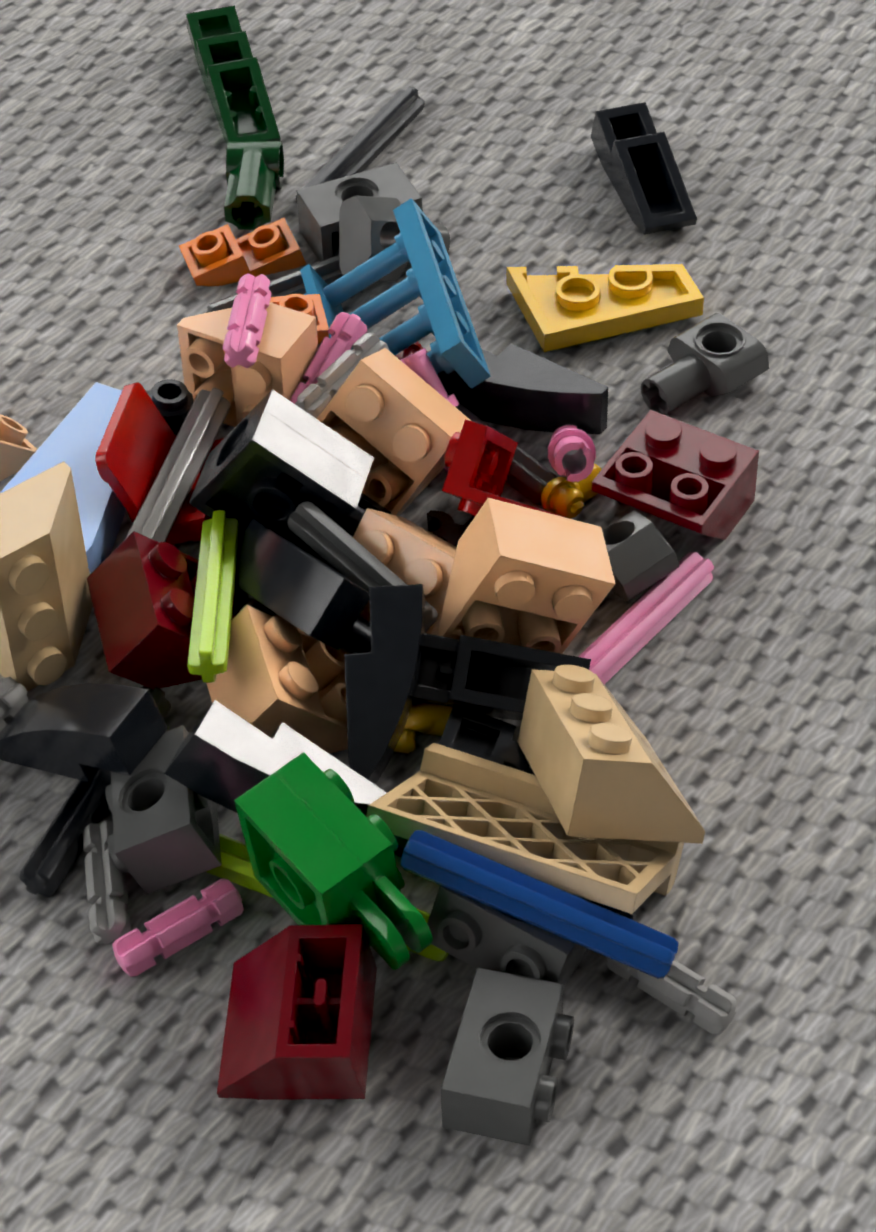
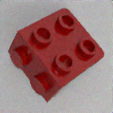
(134, 453)
(479, 466)

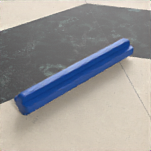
(539, 904)

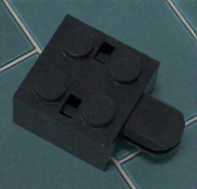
(278, 462)

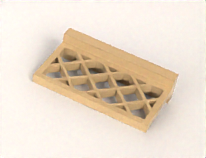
(513, 823)

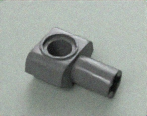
(368, 228)
(707, 359)
(637, 555)

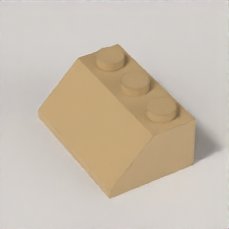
(42, 579)
(599, 763)

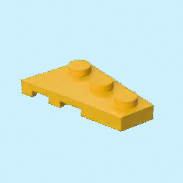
(591, 307)

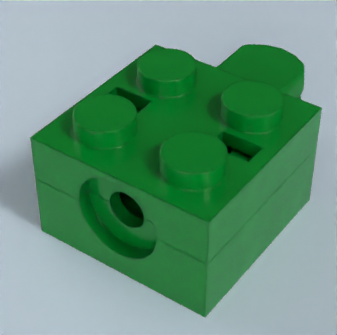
(329, 858)

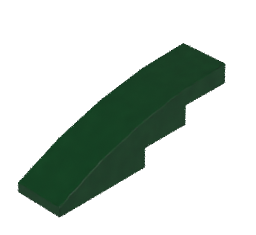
(231, 76)

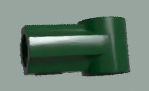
(251, 181)

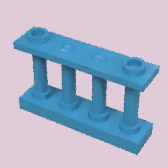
(428, 278)

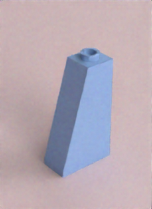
(76, 444)

